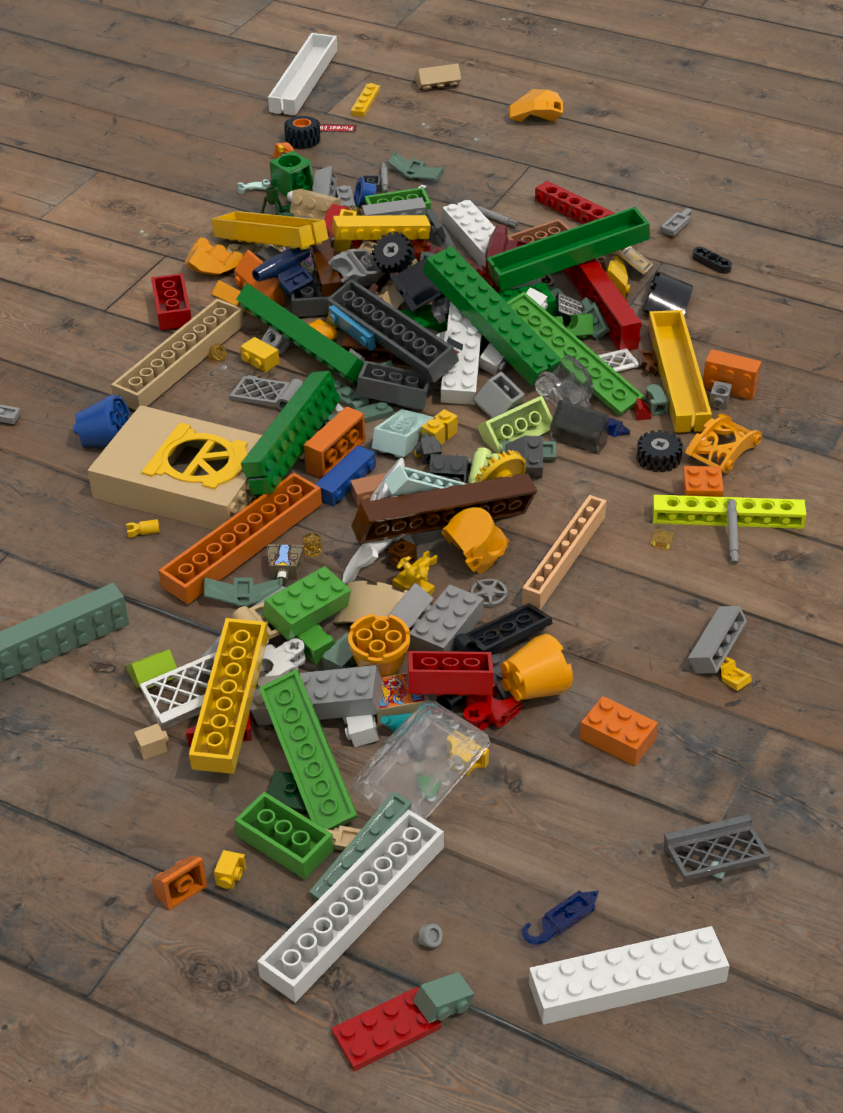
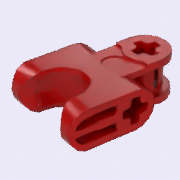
(486, 710)

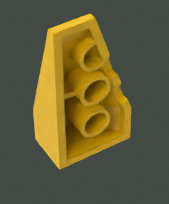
(618, 274)

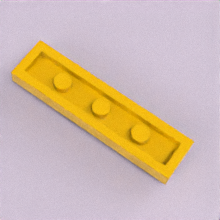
(365, 100)

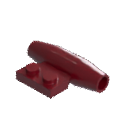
(499, 242)

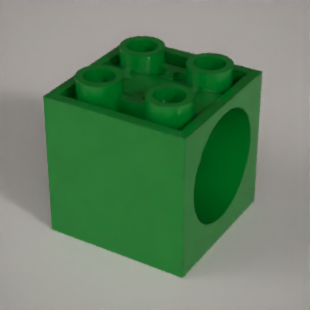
(291, 173)

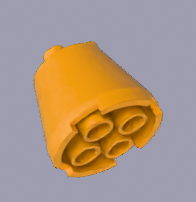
(379, 642)
(537, 670)

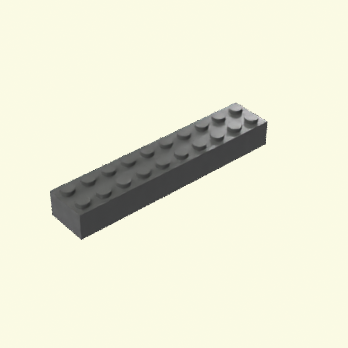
(396, 331)

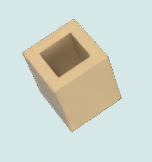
(151, 741)

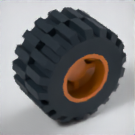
(302, 131)

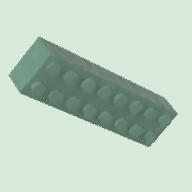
(61, 630)

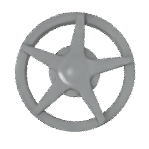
(490, 592)

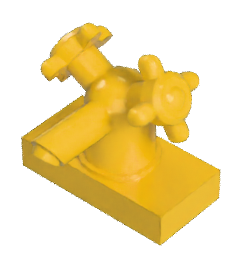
(413, 574)

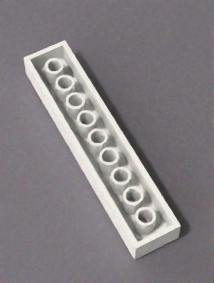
(350, 905)

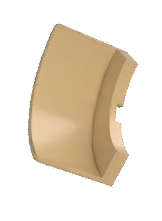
(367, 600)

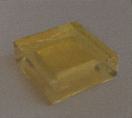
(662, 539)

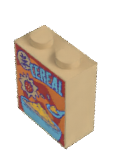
(396, 698)

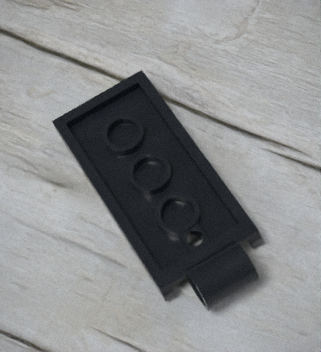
(503, 630)

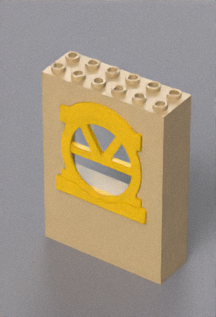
(139, 473)

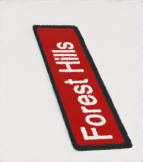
(338, 127)

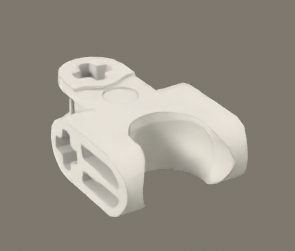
(283, 659)

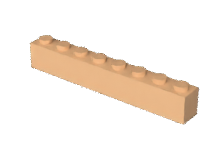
(564, 552)

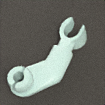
(252, 186)

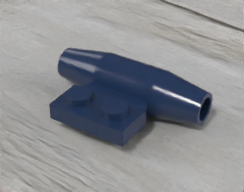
(287, 270)

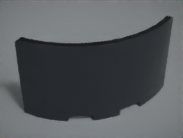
(415, 286)
(667, 294)

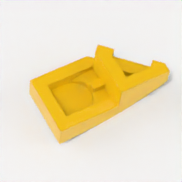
(733, 676)

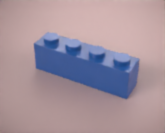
(338, 479)

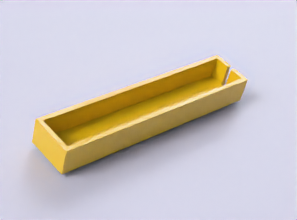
(270, 229)
(679, 371)

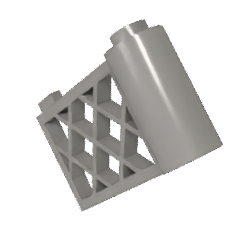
(282, 395)

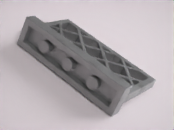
(712, 836)

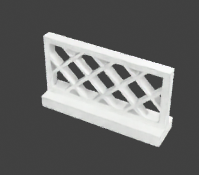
(181, 711)

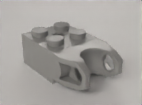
(356, 265)

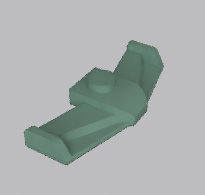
(415, 168)
(241, 592)

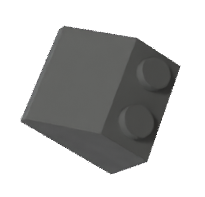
(532, 451)

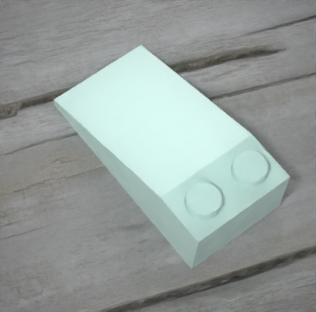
(399, 433)

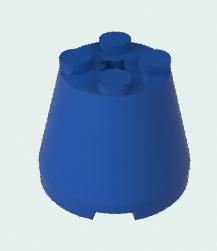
(101, 421)

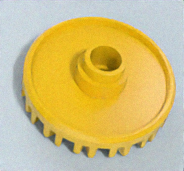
(506, 466)

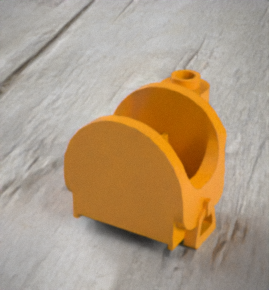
(477, 537)

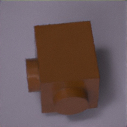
(400, 550)

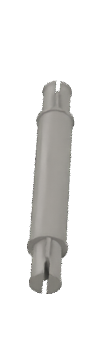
(384, 178)
(497, 217)
(733, 531)

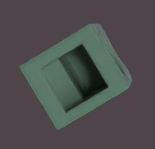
(657, 399)

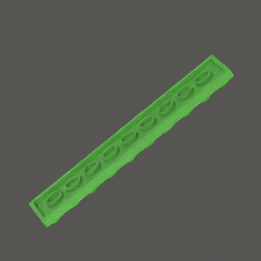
(607, 383)

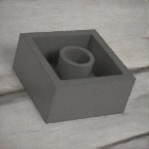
(375, 179)

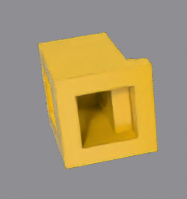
(229, 869)

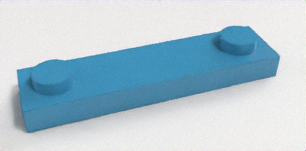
(352, 327)

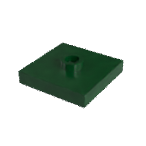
(284, 788)

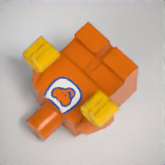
(281, 149)

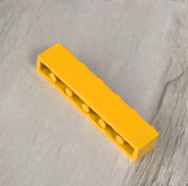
(375, 226)

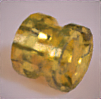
(312, 544)

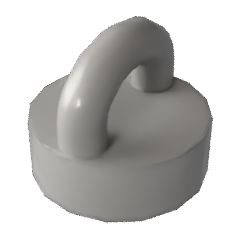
(430, 935)

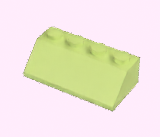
(527, 419)

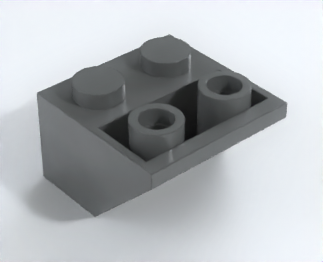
(450, 466)

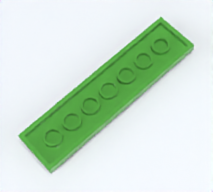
(308, 751)

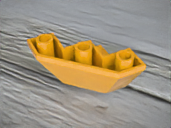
(537, 103)
(211, 259)

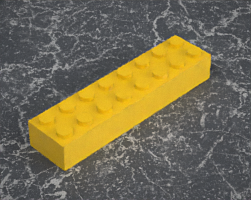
(229, 696)

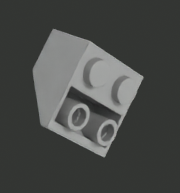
(498, 396)

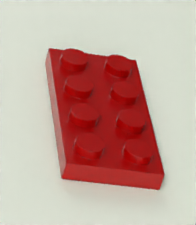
(383, 1030)

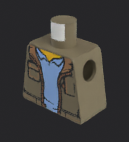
(285, 561)

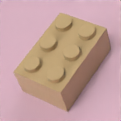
(311, 204)

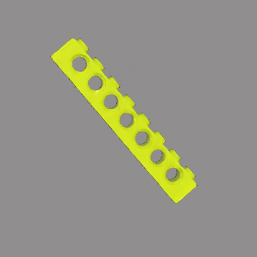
(713, 511)

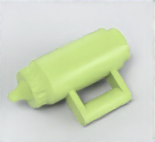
(480, 458)

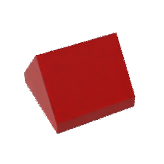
(641, 410)

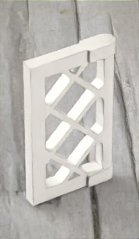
(616, 355)

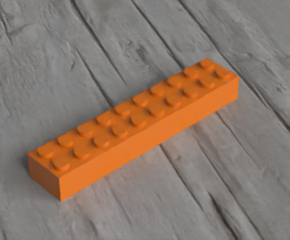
(240, 537)

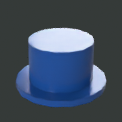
(363, 189)

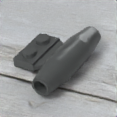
(438, 233)

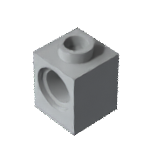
(276, 340)
(720, 395)

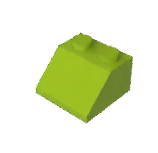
(151, 667)

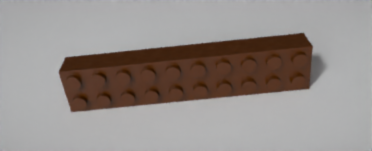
(435, 508)

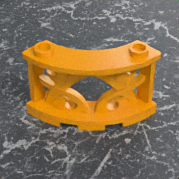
(723, 425)

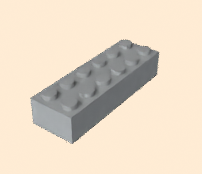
(332, 693)

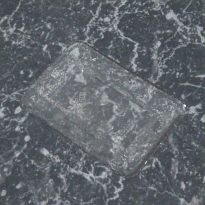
(421, 759)

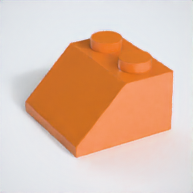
(180, 881)

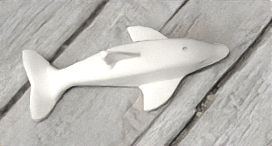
(369, 551)

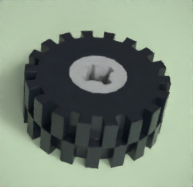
(394, 261)
(659, 451)

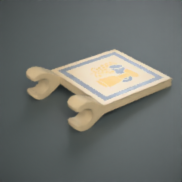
(635, 259)

